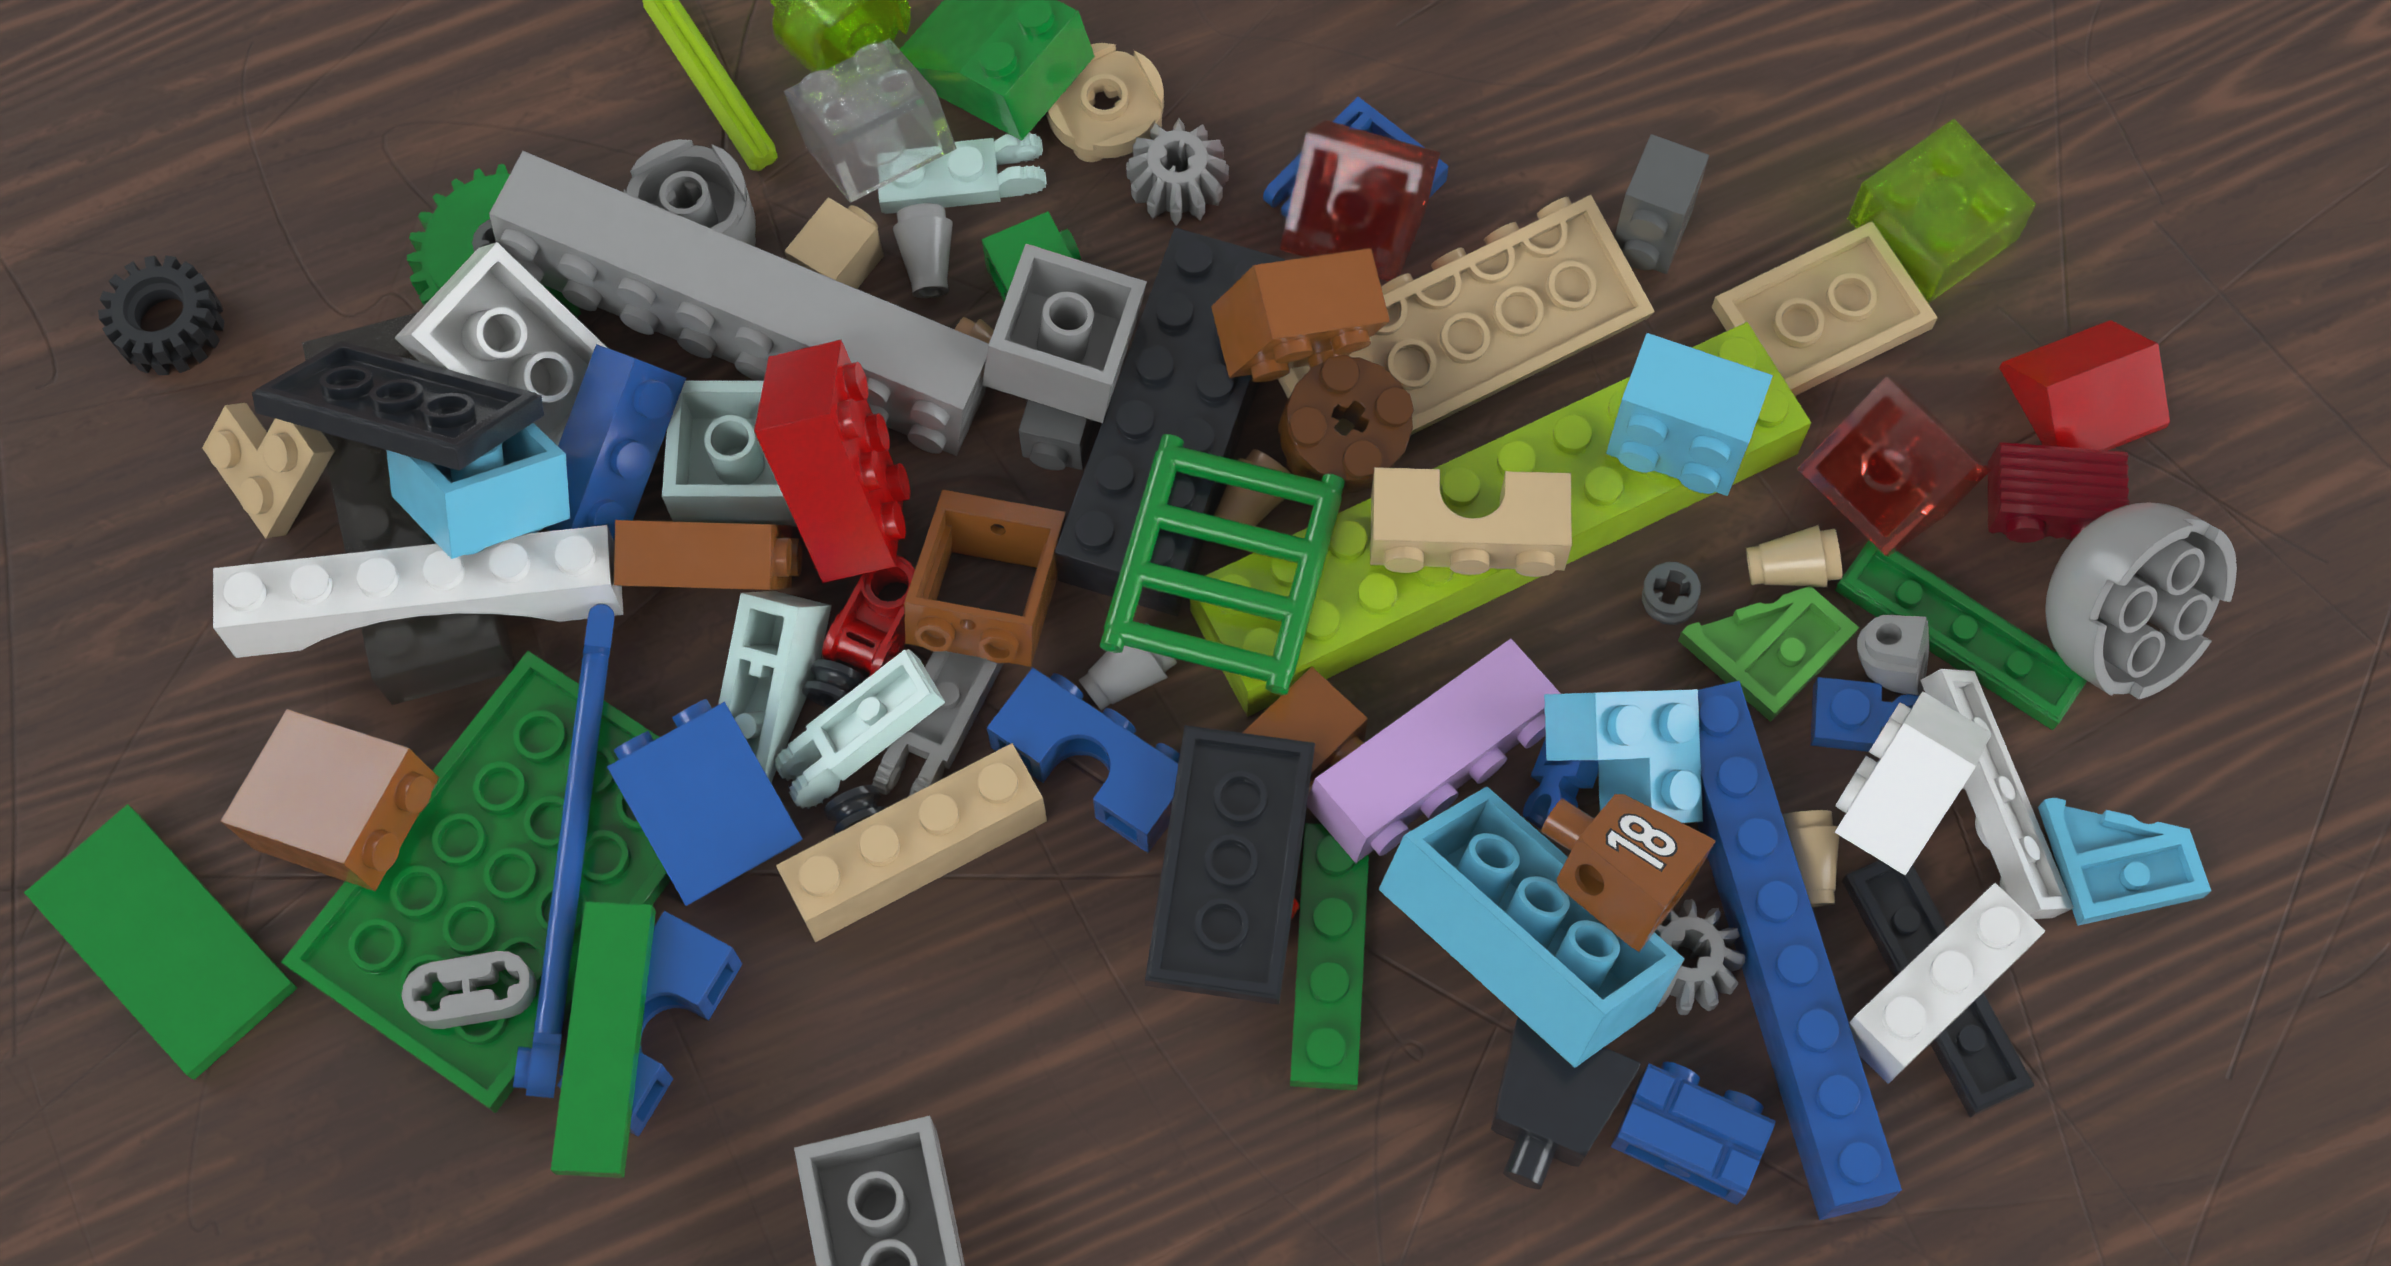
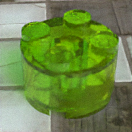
(834, 30)

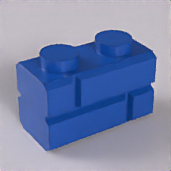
(1694, 1131)

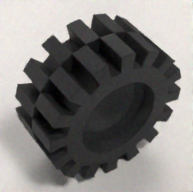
(147, 288)

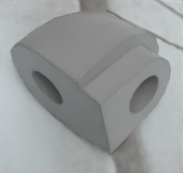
(1895, 652)

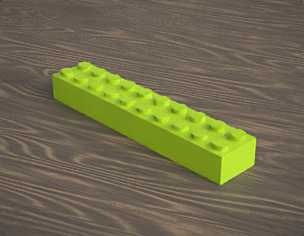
(1373, 609)

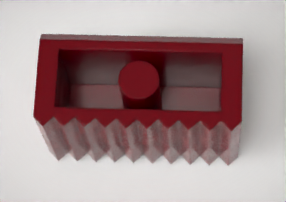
(2052, 489)

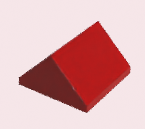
(2091, 388)

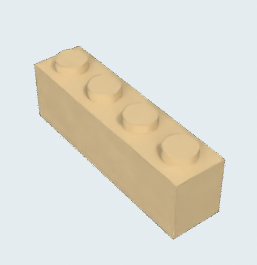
(913, 842)

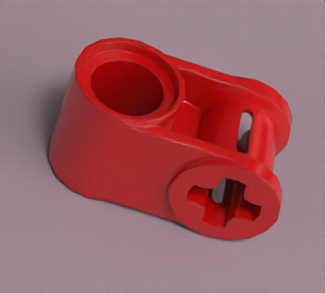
(868, 628)

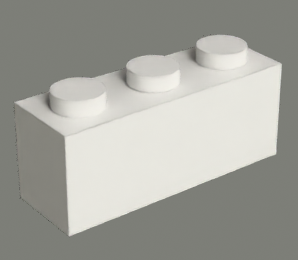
(1942, 982)

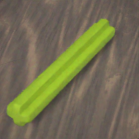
(713, 82)

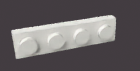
(2001, 805)

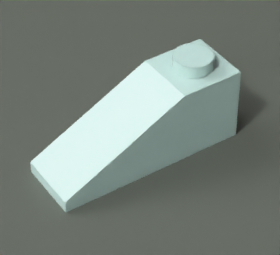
(768, 665)

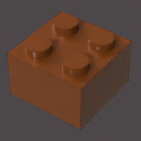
(1299, 313)

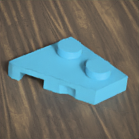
(2119, 863)

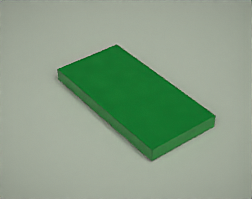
(160, 941)

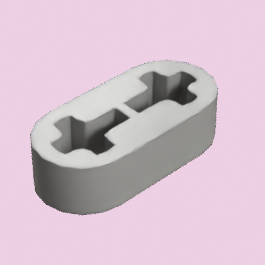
(466, 975)

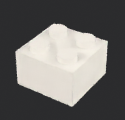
(1919, 773)

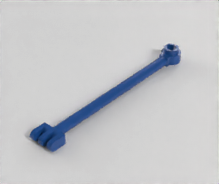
(538, 1065)

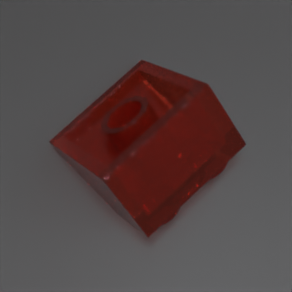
(1358, 195)
(1893, 467)

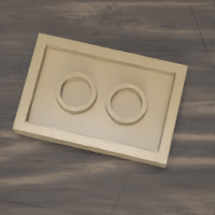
(1830, 308)

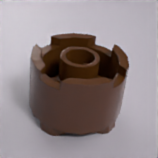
(1352, 391)

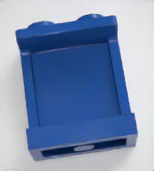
(703, 800)

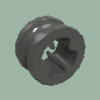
(1684, 606)

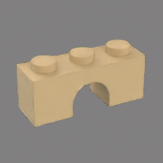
(1418, 530)

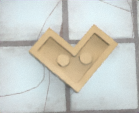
(268, 469)

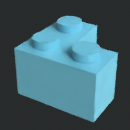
(1641, 741)

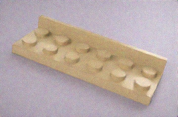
(1502, 311)

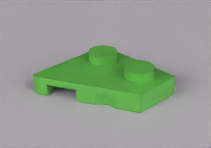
(1772, 646)

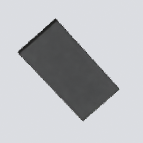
(399, 404)
(1230, 865)

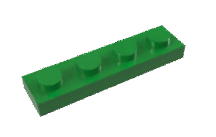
(1329, 965)

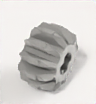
(1162, 188)
(1715, 960)

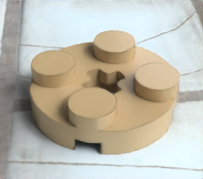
(1113, 131)

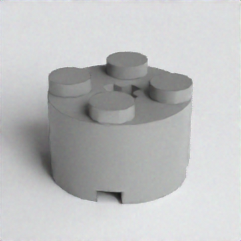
(696, 185)

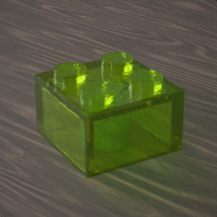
(1943, 208)

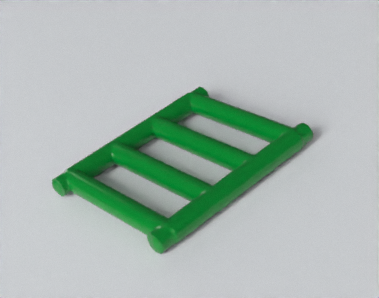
(1290, 611)

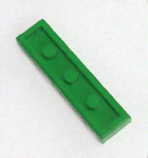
(1965, 633)
(603, 1040)

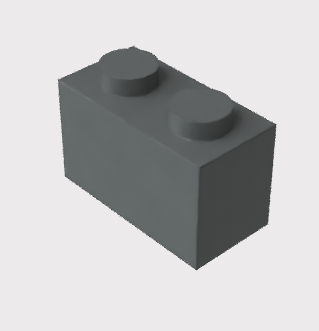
(1659, 203)

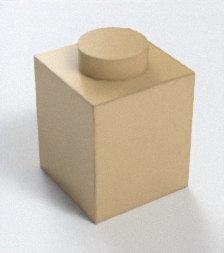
(838, 244)

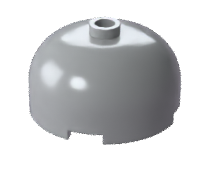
(2135, 570)

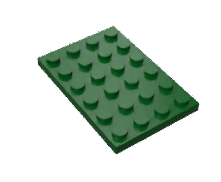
(483, 879)

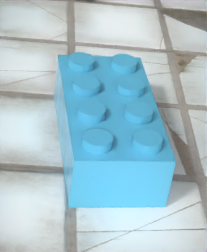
(1493, 901)

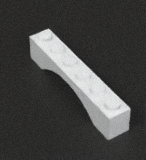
(309, 599)

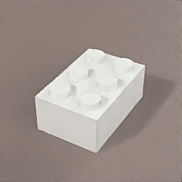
(507, 330)

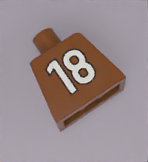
(1626, 863)

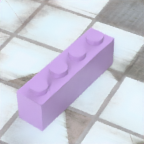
(1432, 753)

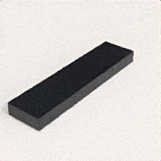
(1974, 1045)

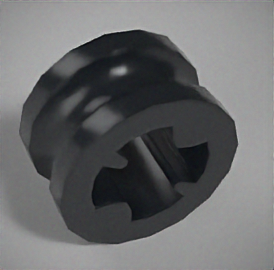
(830, 682)
(853, 806)

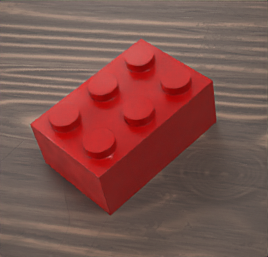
(832, 460)

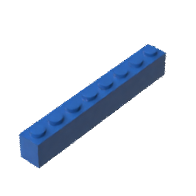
(1788, 967)

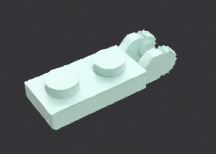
(970, 175)
(858, 728)

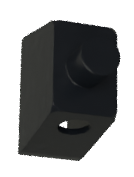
(1552, 1105)

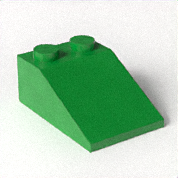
(1001, 57)

